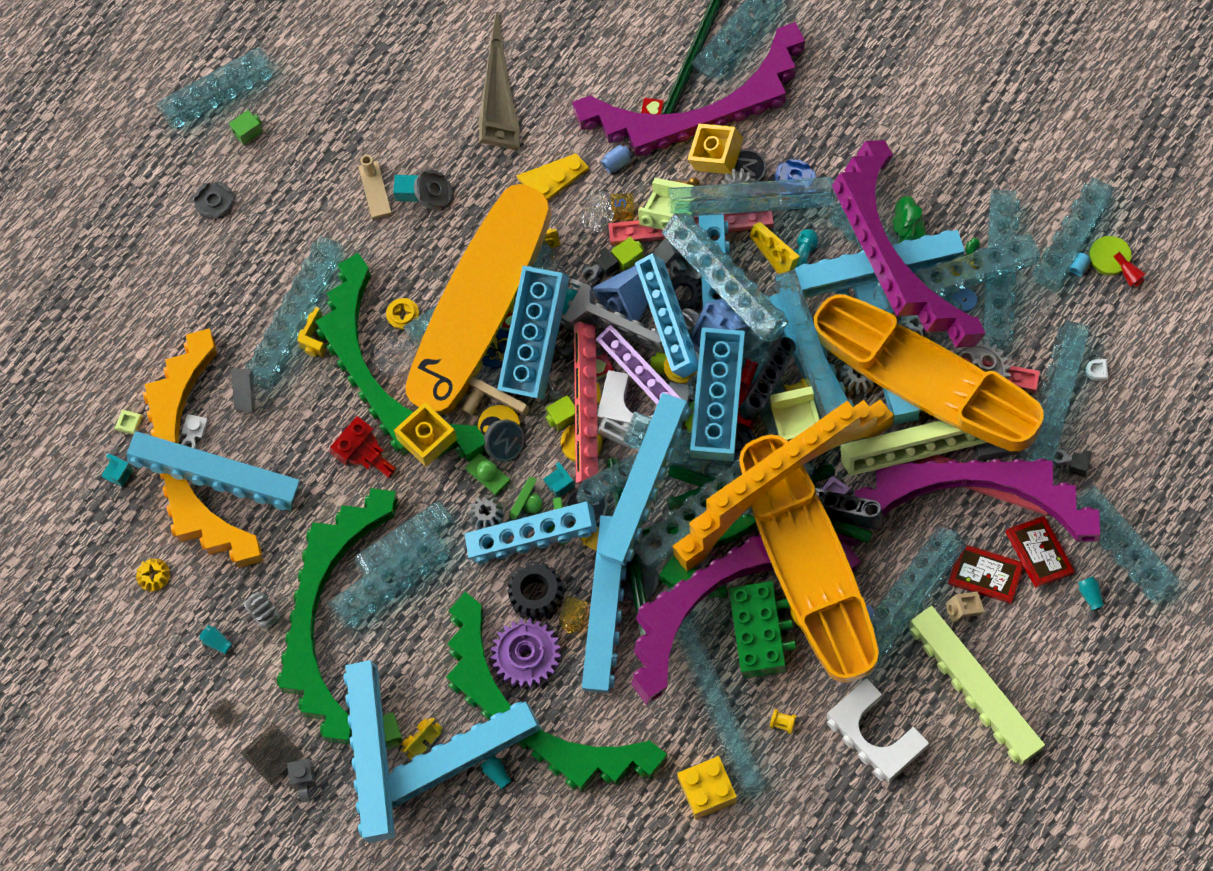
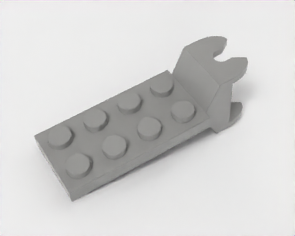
(585, 310)

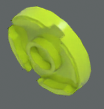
(1103, 252)

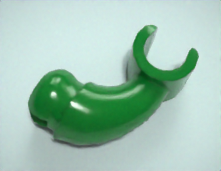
(972, 246)

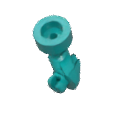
(807, 242)

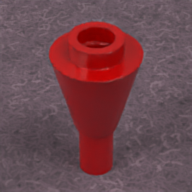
(1132, 274)

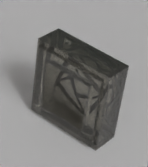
(223, 713)

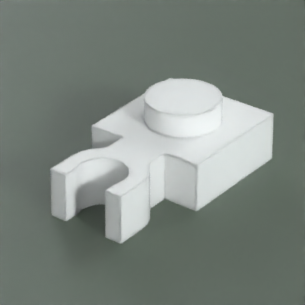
(194, 429)

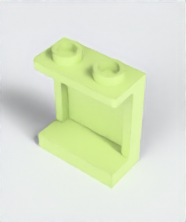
(656, 212)
(793, 412)

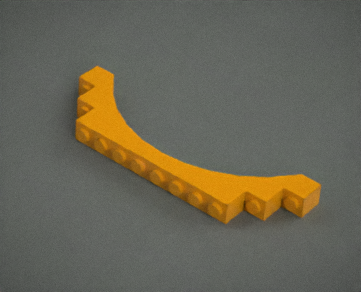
(166, 406)
(730, 502)

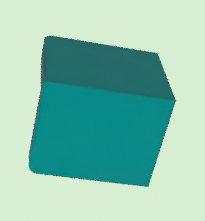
(404, 188)
(117, 470)
(559, 481)

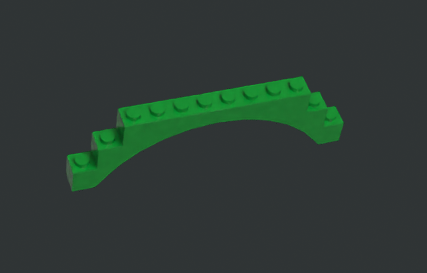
(341, 333)
(324, 550)
(571, 760)

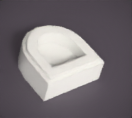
(1097, 370)

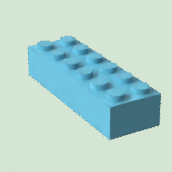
(533, 332)
(717, 394)

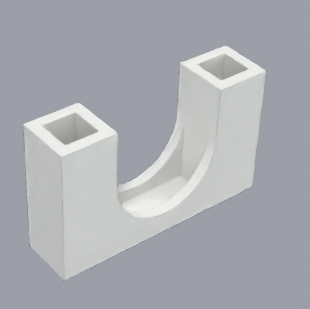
(613, 398)
(887, 760)

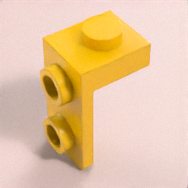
(311, 346)

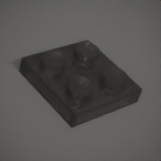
(271, 753)

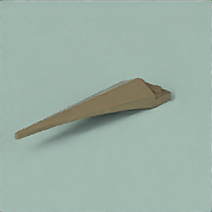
(497, 116)

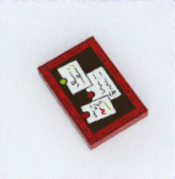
(1039, 551)
(986, 574)

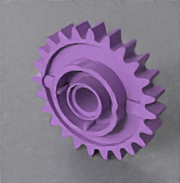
(531, 668)

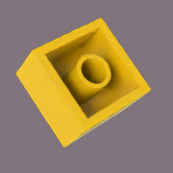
(715, 148)
(425, 434)
(707, 787)

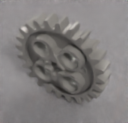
(985, 353)

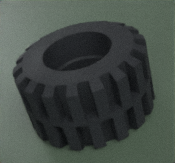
(540, 607)

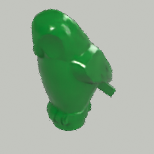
(908, 220)

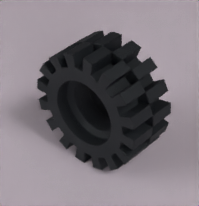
(694, 286)

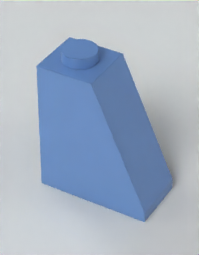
(623, 294)

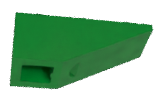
(675, 572)

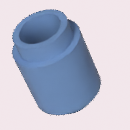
(616, 159)

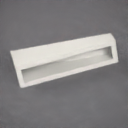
(613, 432)

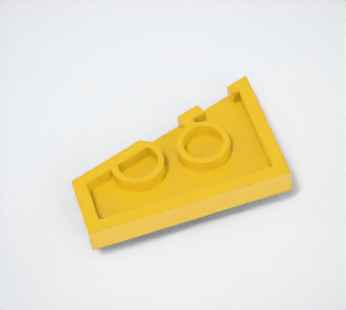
(554, 176)
(775, 250)

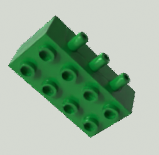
(759, 629)

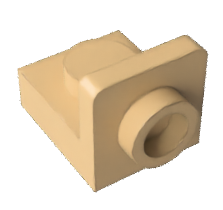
(964, 606)

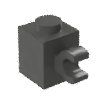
(671, 256)
(302, 777)

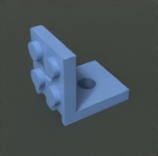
(717, 315)

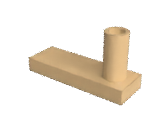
(374, 188)
(481, 389)

